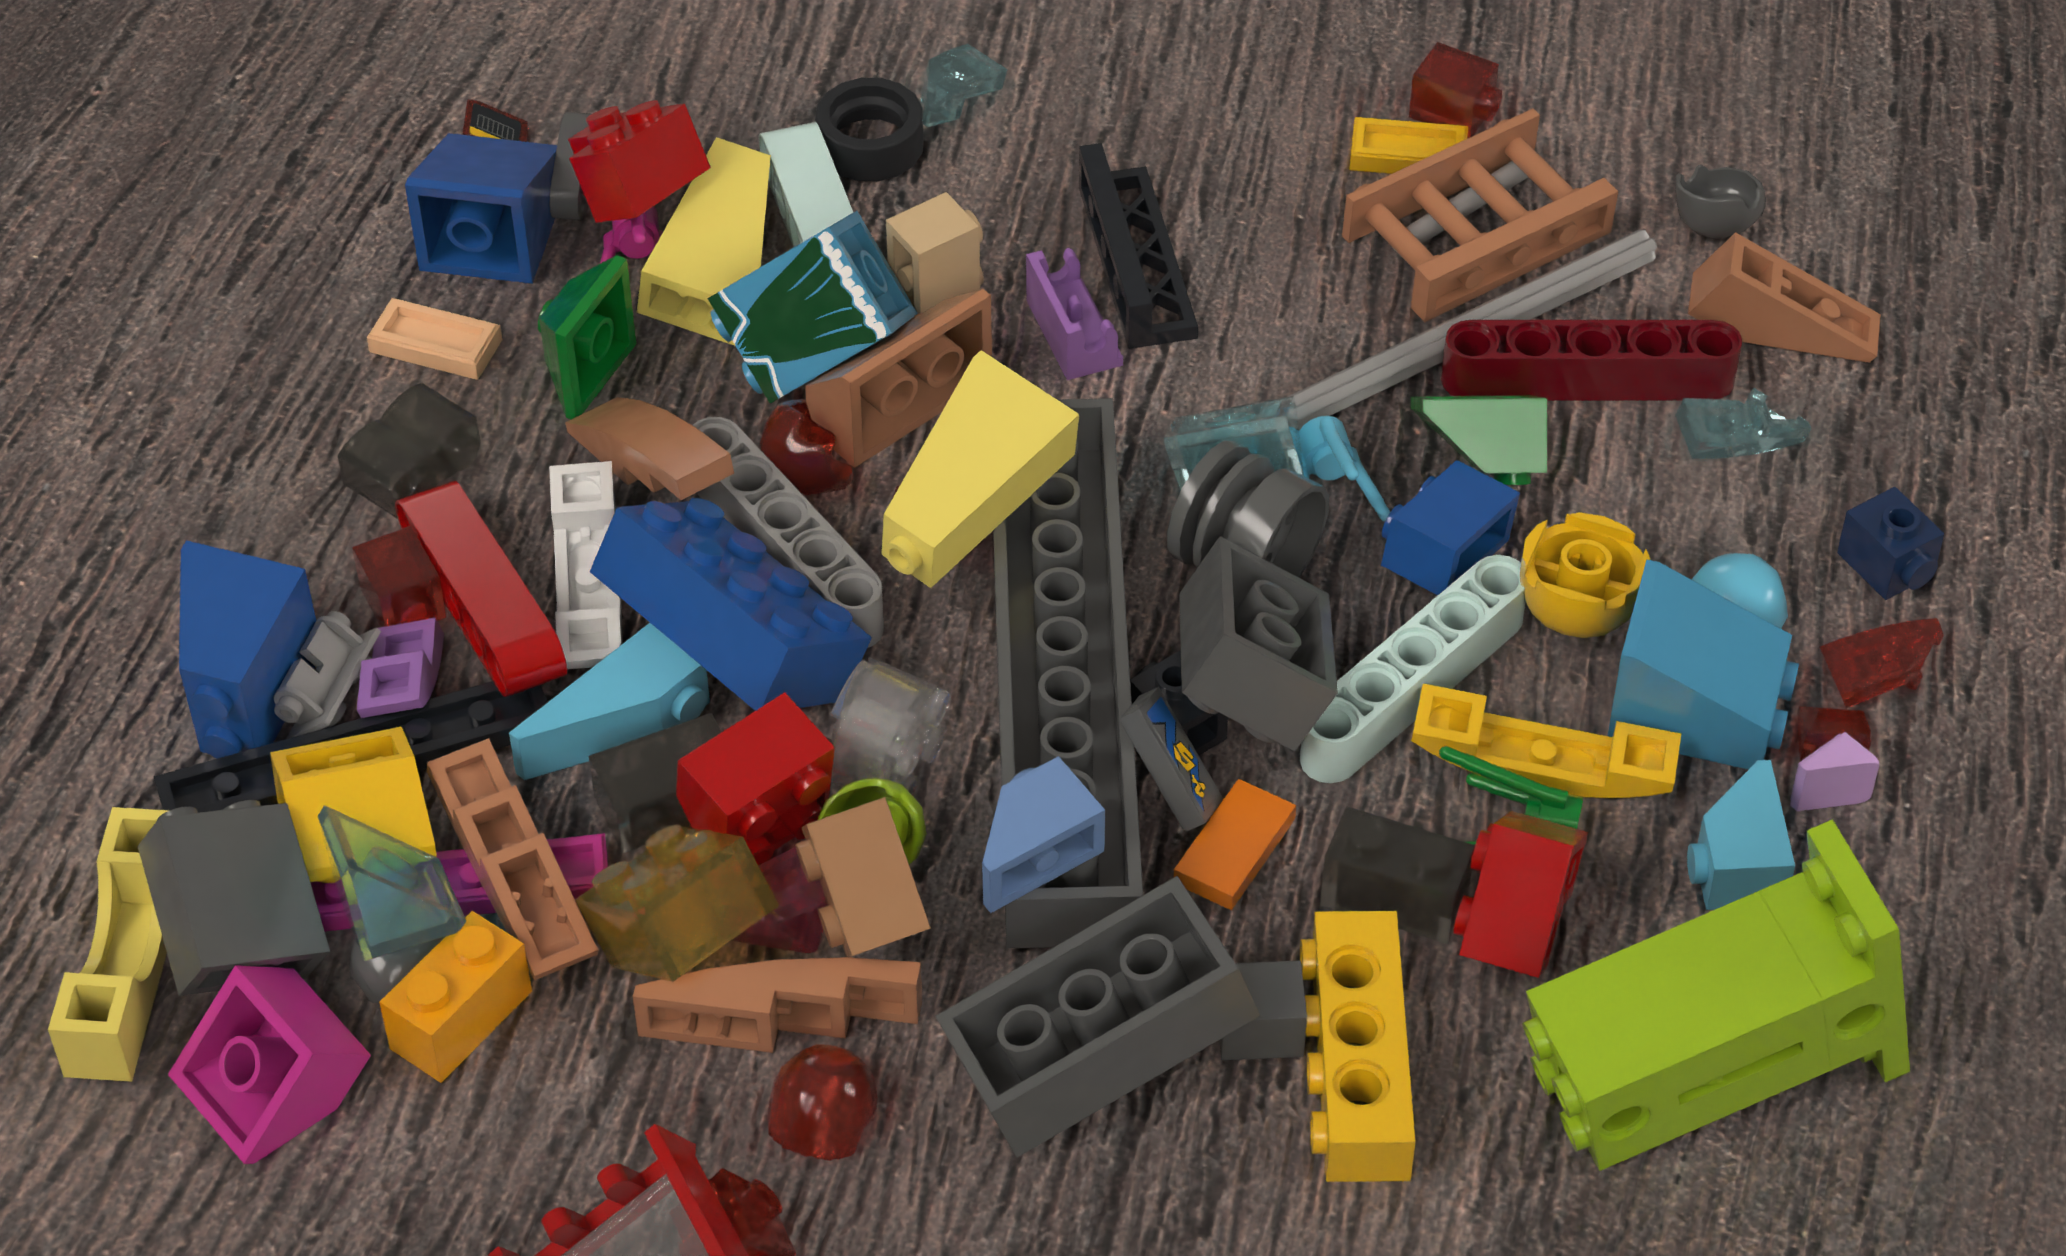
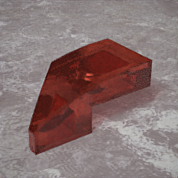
(1881, 658)

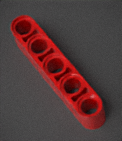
(484, 590)

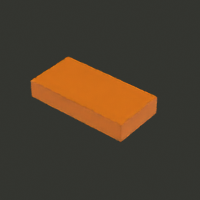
(1235, 844)

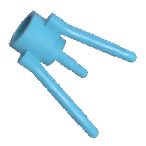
(1330, 456)

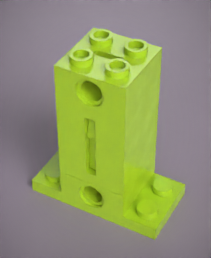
(1724, 1009)

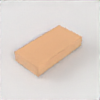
(434, 338)

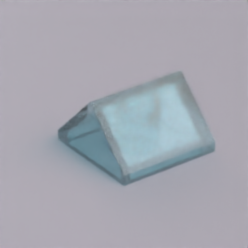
(1263, 427)
(387, 887)

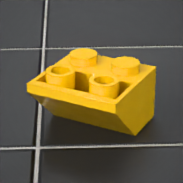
(361, 776)

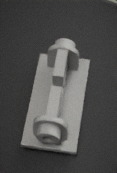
(316, 696)

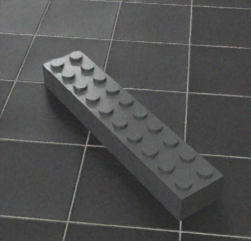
(1068, 671)

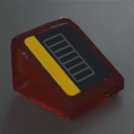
(491, 122)

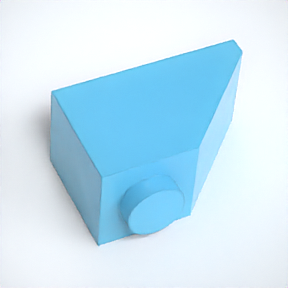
(1742, 841)

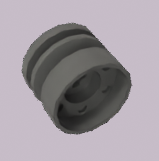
(1250, 505)

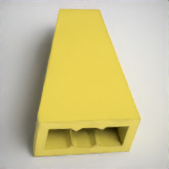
(709, 240)
(975, 468)

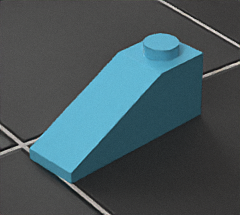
(622, 698)

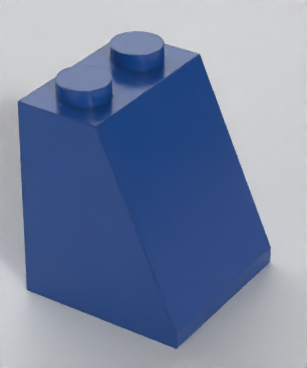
(482, 207)
(237, 642)

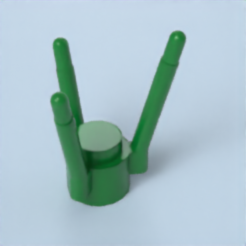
(1540, 800)

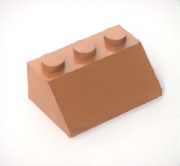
(901, 377)

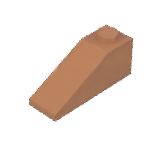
(1781, 304)

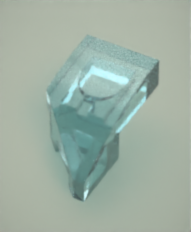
(955, 77)
(1736, 429)

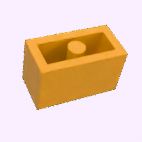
(456, 997)

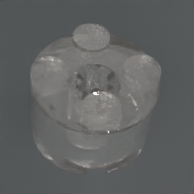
(886, 725)

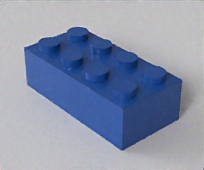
(729, 603)

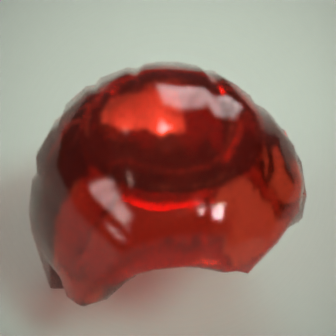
(803, 450)
(822, 1102)

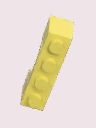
(108, 1004)

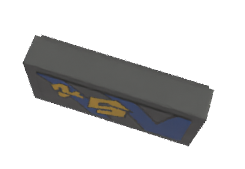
(1171, 759)

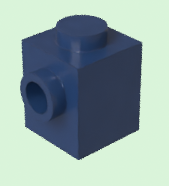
(1890, 543)

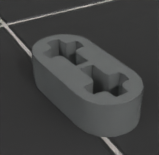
(566, 194)

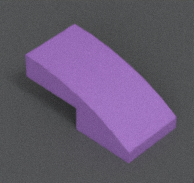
(401, 668)

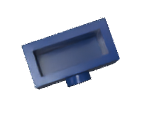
(1448, 527)

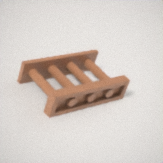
(1482, 258)

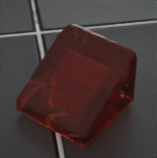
(1820, 725)

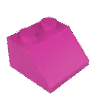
(267, 1060)

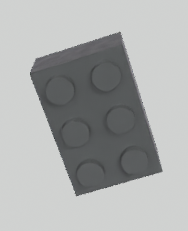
(1256, 645)

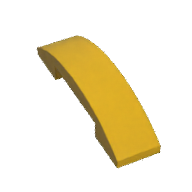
(1585, 764)

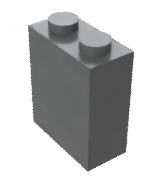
(231, 893)

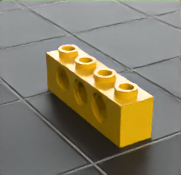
(1378, 1137)

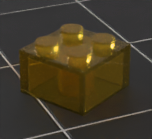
(676, 901)

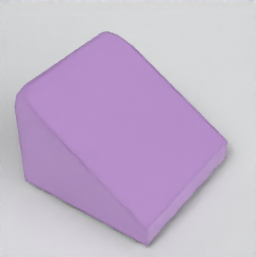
(1835, 775)

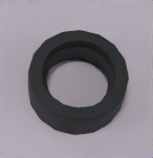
(871, 100)

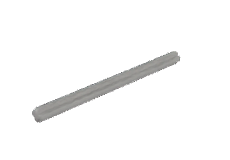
(1427, 348)

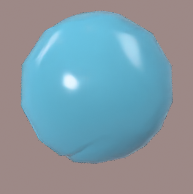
(1748, 583)

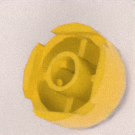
(1582, 574)

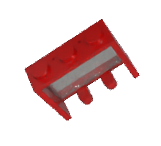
(647, 1213)

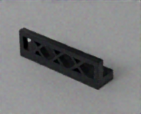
(1124, 258)

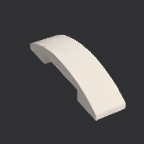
(586, 608)

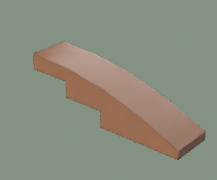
(651, 447)
(511, 859)
(752, 1001)

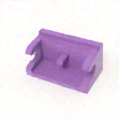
(1070, 318)

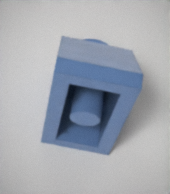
(1039, 831)

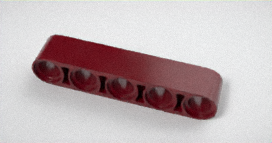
(1592, 359)

